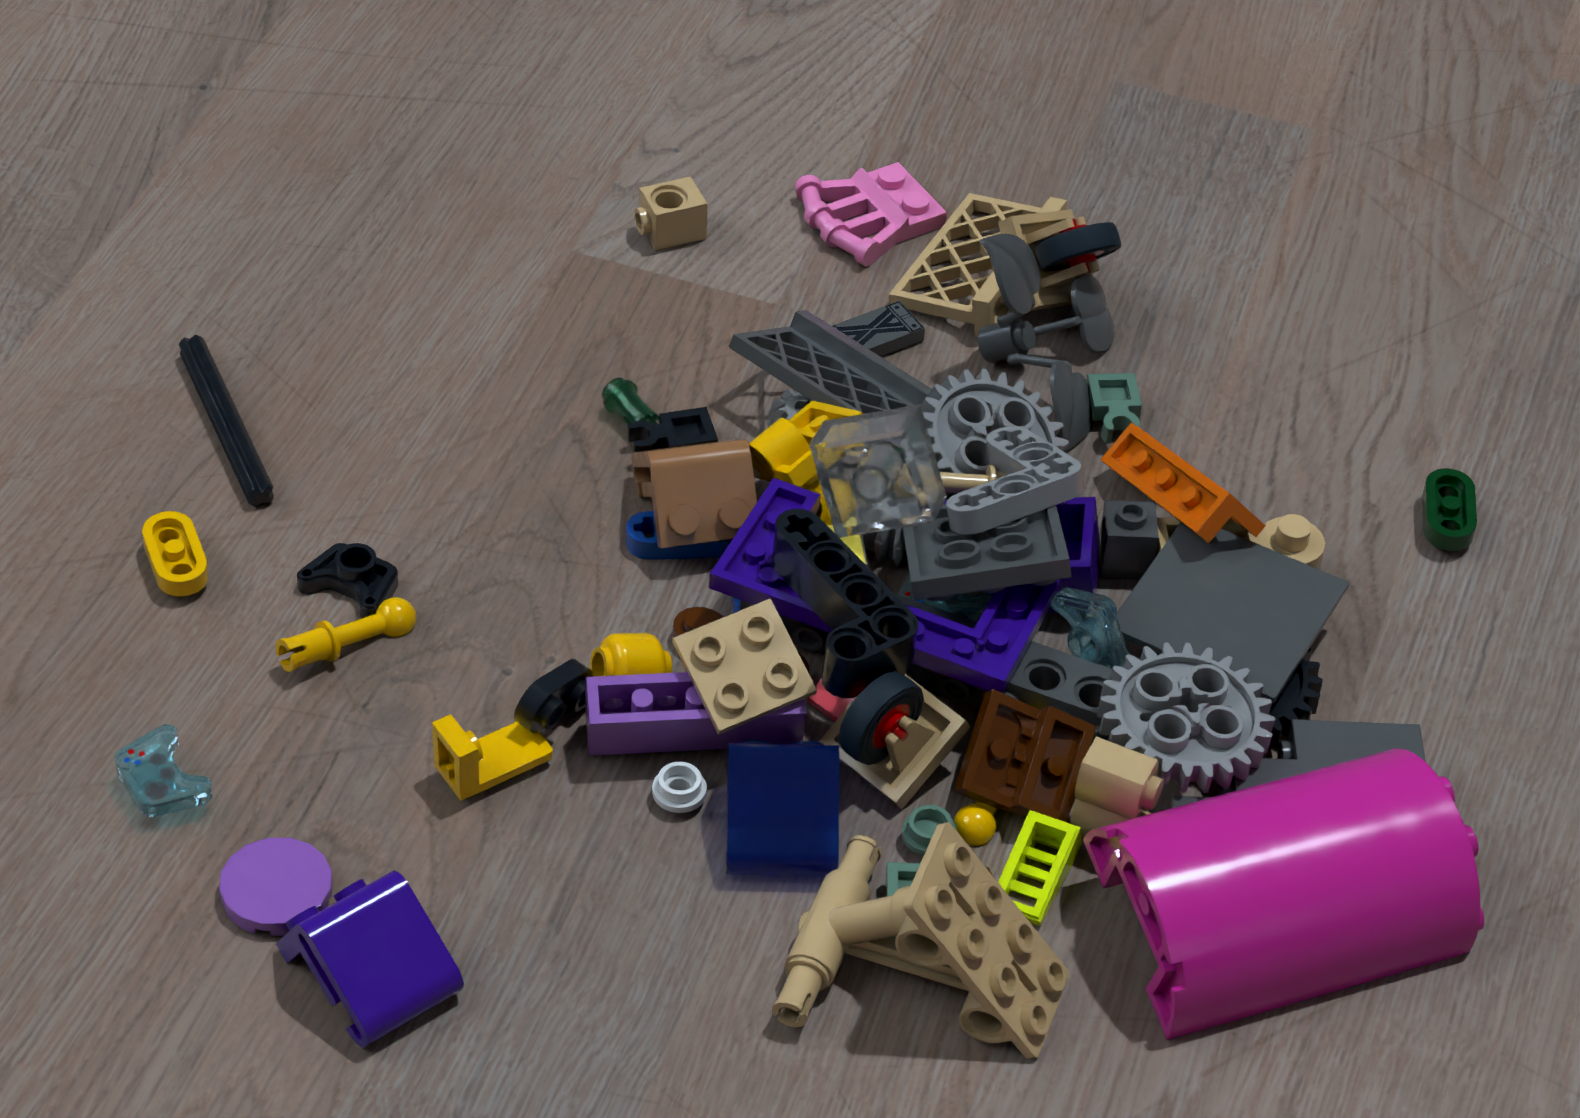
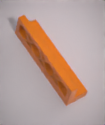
(1176, 485)

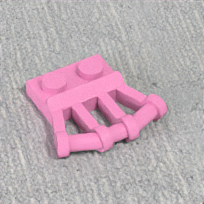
(889, 196)

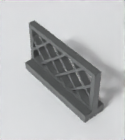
(829, 366)

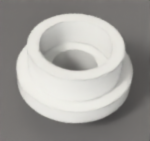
(679, 787)

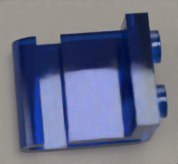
(782, 809)

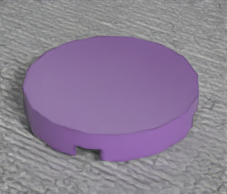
(273, 883)

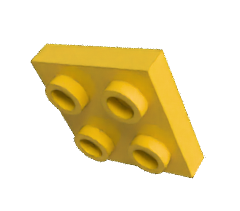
(784, 448)

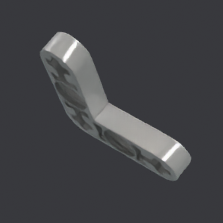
(1034, 480)

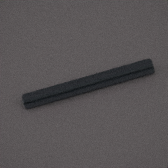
(226, 421)

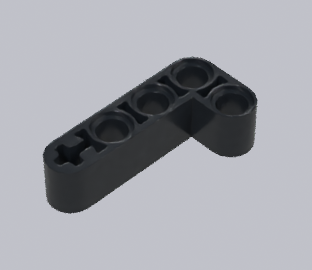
(868, 622)

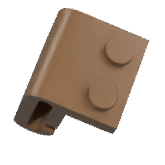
(697, 490)

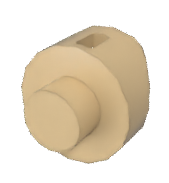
(1295, 538)

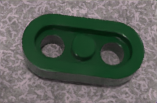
(1449, 509)

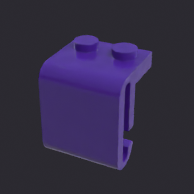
(374, 955)

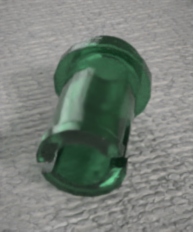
(623, 399)

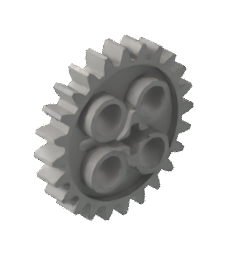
(968, 409)
(1187, 715)

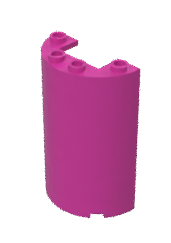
(1296, 887)

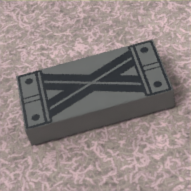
(884, 329)

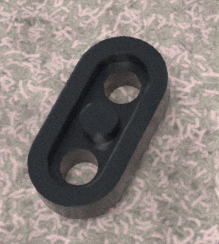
(553, 696)

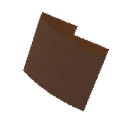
(1024, 757)

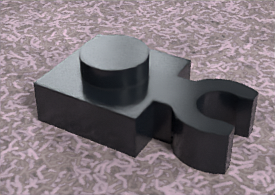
(673, 430)

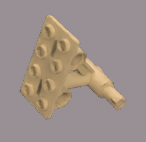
(943, 927)

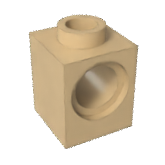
(671, 213)

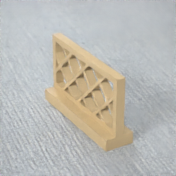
(987, 300)

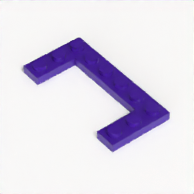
(974, 656)

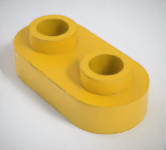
(175, 553)

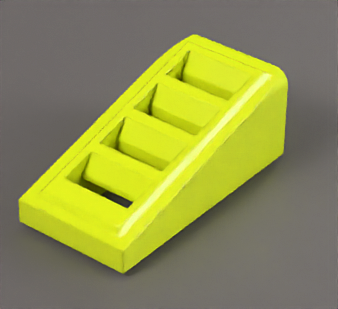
(1049, 832)

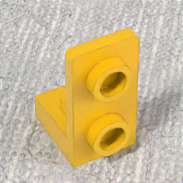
(477, 764)

